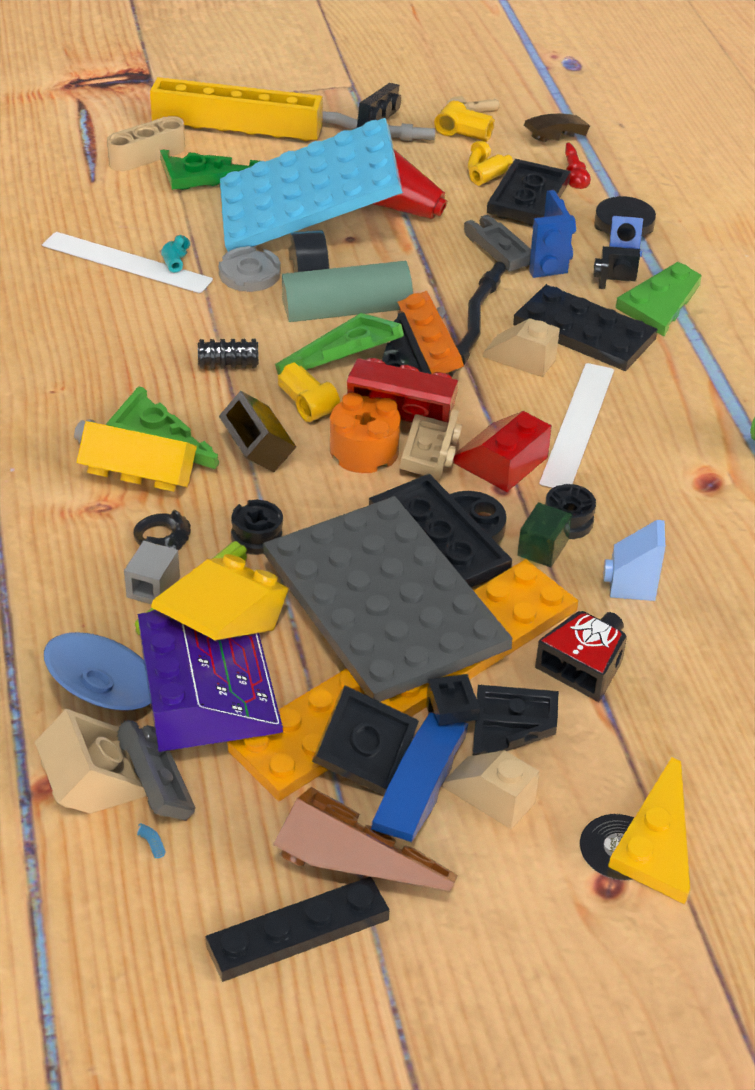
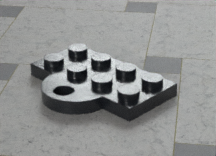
(455, 527)

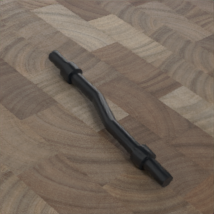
(487, 285)

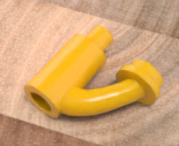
(484, 169)

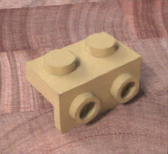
(429, 445)

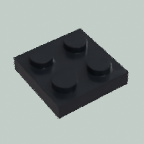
(364, 740)

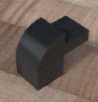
(308, 251)

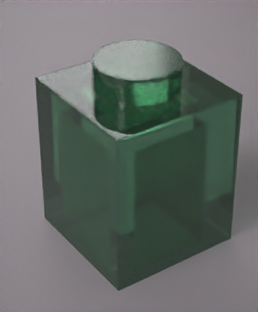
(544, 534)

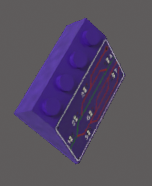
(205, 686)

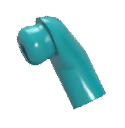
(174, 251)

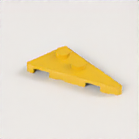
(656, 840)

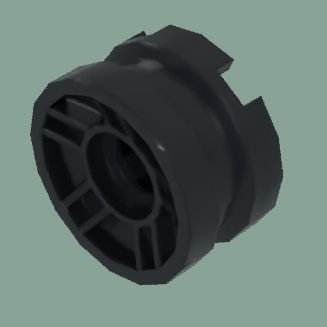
(576, 501)
(256, 524)

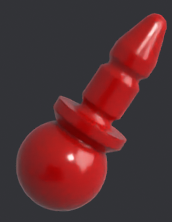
(579, 175)

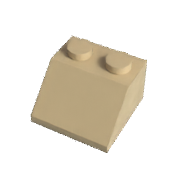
(87, 764)

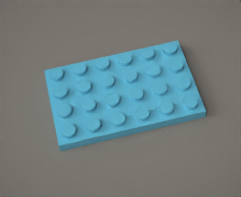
(309, 185)

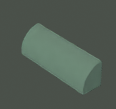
(345, 291)

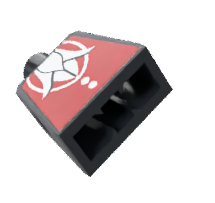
(584, 652)

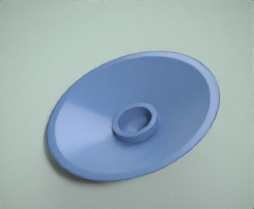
(98, 670)

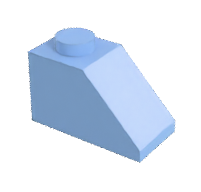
(637, 564)

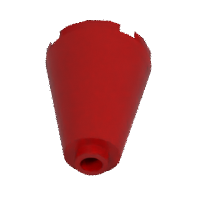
(419, 194)

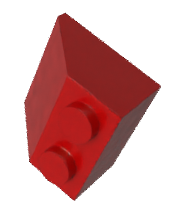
(506, 450)

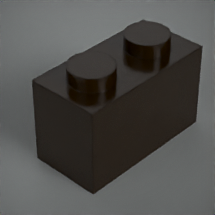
(257, 431)

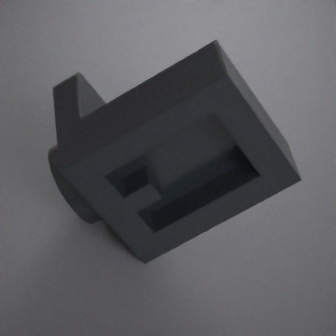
(616, 264)
(452, 699)

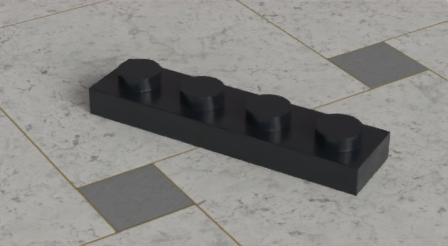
(296, 928)

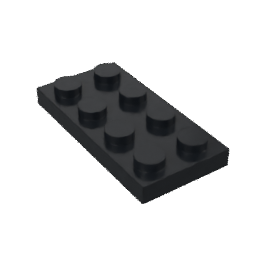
(589, 327)

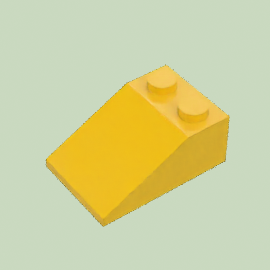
(224, 599)

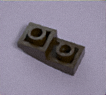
(554, 125)

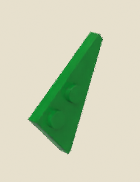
(197, 169)

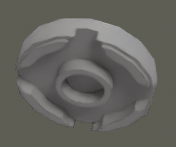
(249, 269)

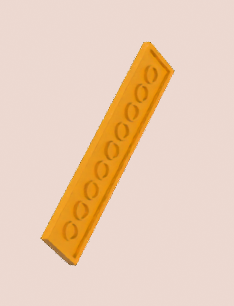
(282, 763)

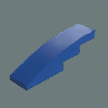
(418, 779)

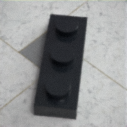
(379, 104)

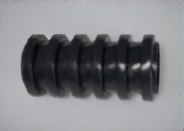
(228, 353)

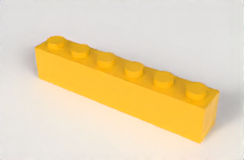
(238, 108)

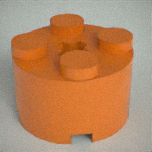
(364, 433)

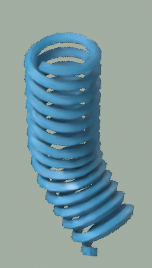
(141, 831)

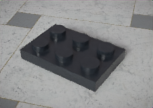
(524, 190)

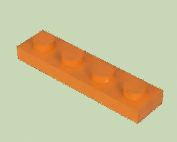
(431, 333)

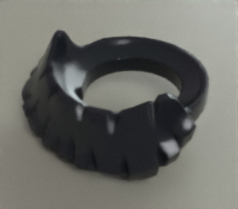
(175, 521)

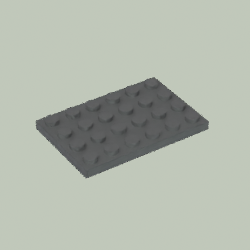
(386, 598)

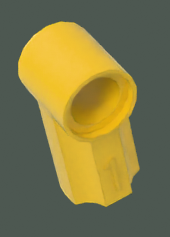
(458, 119)
(311, 397)

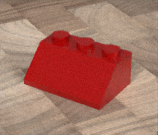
(411, 390)

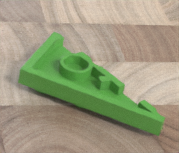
(348, 338)
(143, 416)

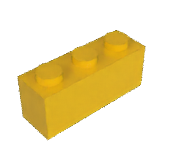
(136, 456)

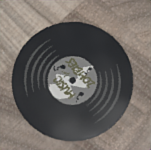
(601, 839)

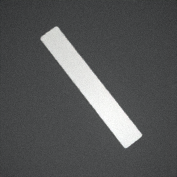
(127, 262)
(577, 426)

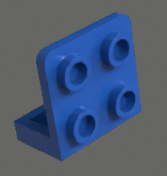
(552, 239)

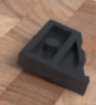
(513, 717)

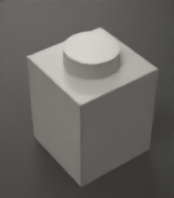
(151, 572)

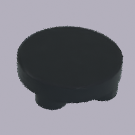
(625, 207)

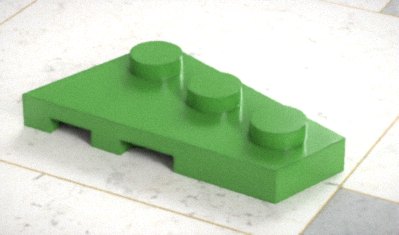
(661, 296)

